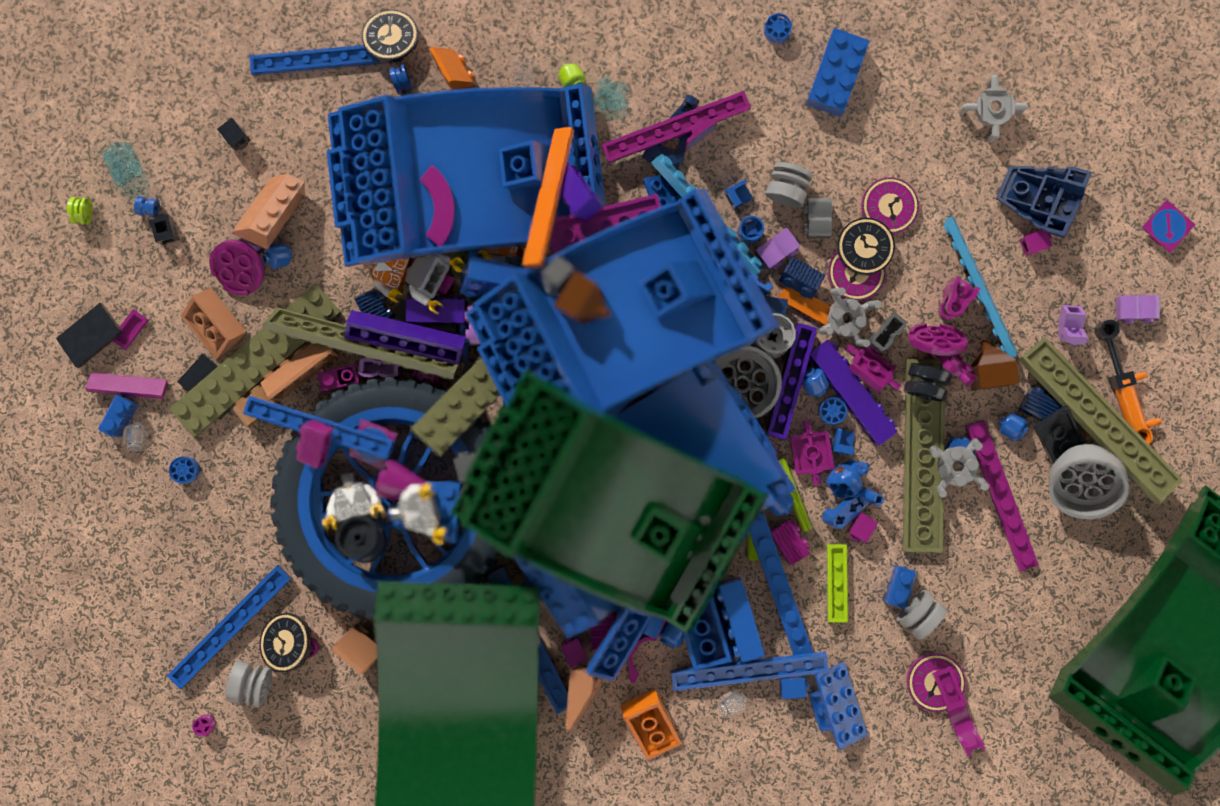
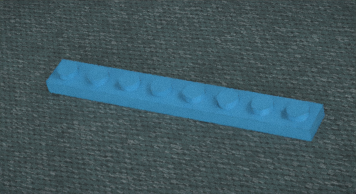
(678, 182)
(976, 279)

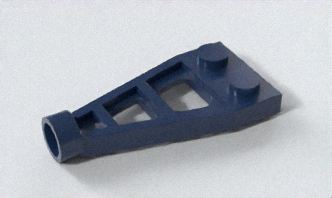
(678, 155)

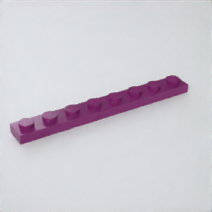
(674, 127)
(1002, 497)

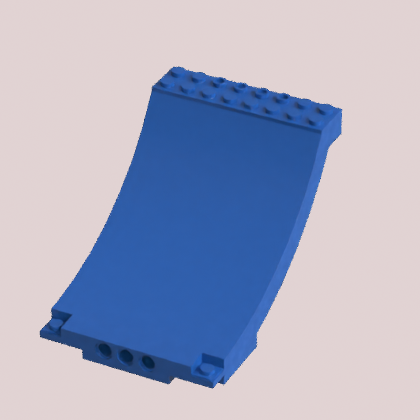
(481, 141)
(673, 301)
(702, 419)

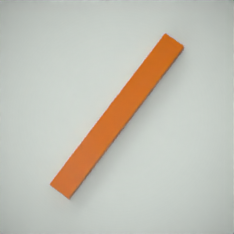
(548, 198)

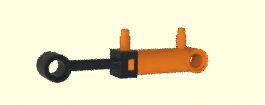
(1125, 383)

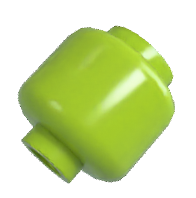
(571, 75)

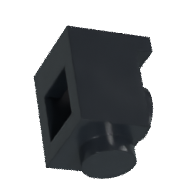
(158, 225)

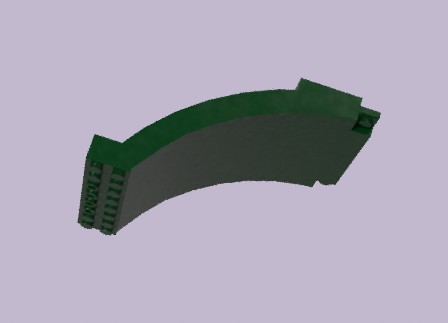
(605, 504)
(1155, 666)
(457, 694)

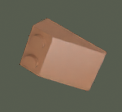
(357, 648)
(581, 694)

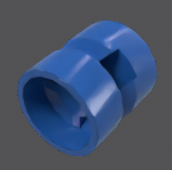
(750, 230)

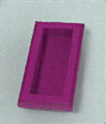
(131, 328)

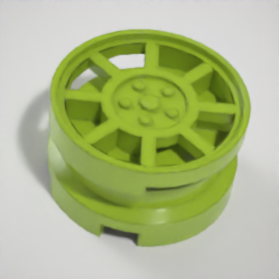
(79, 210)

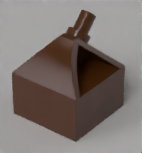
(582, 300)
(994, 368)

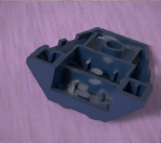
(1045, 195)

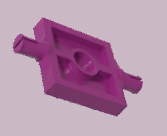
(956, 366)
(872, 368)
(811, 452)

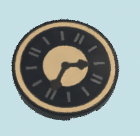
(390, 35)
(865, 246)
(285, 642)

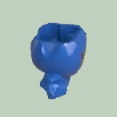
(846, 479)

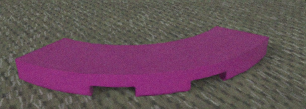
(443, 206)

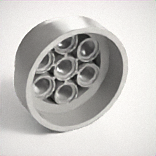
(758, 363)
(1088, 482)

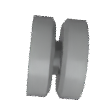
(922, 614)

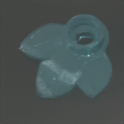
(613, 93)

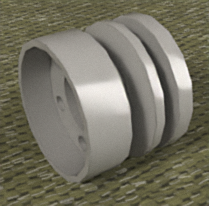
(789, 184)
(783, 335)
(248, 683)

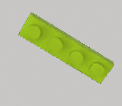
(837, 583)

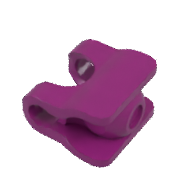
(956, 295)

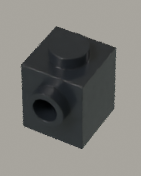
(234, 134)

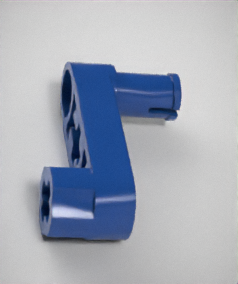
(843, 515)

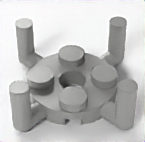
(986, 114)
(857, 317)
(962, 476)

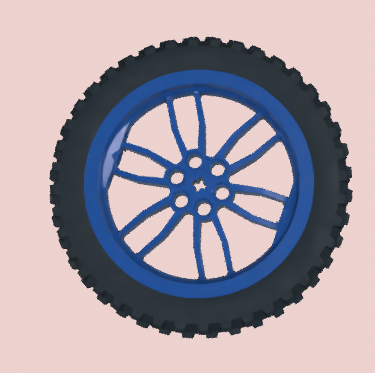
(301, 502)

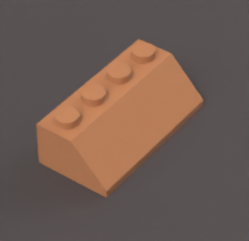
(271, 210)
(297, 370)

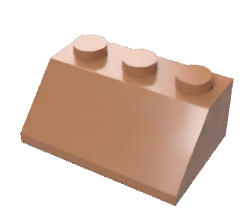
(213, 323)

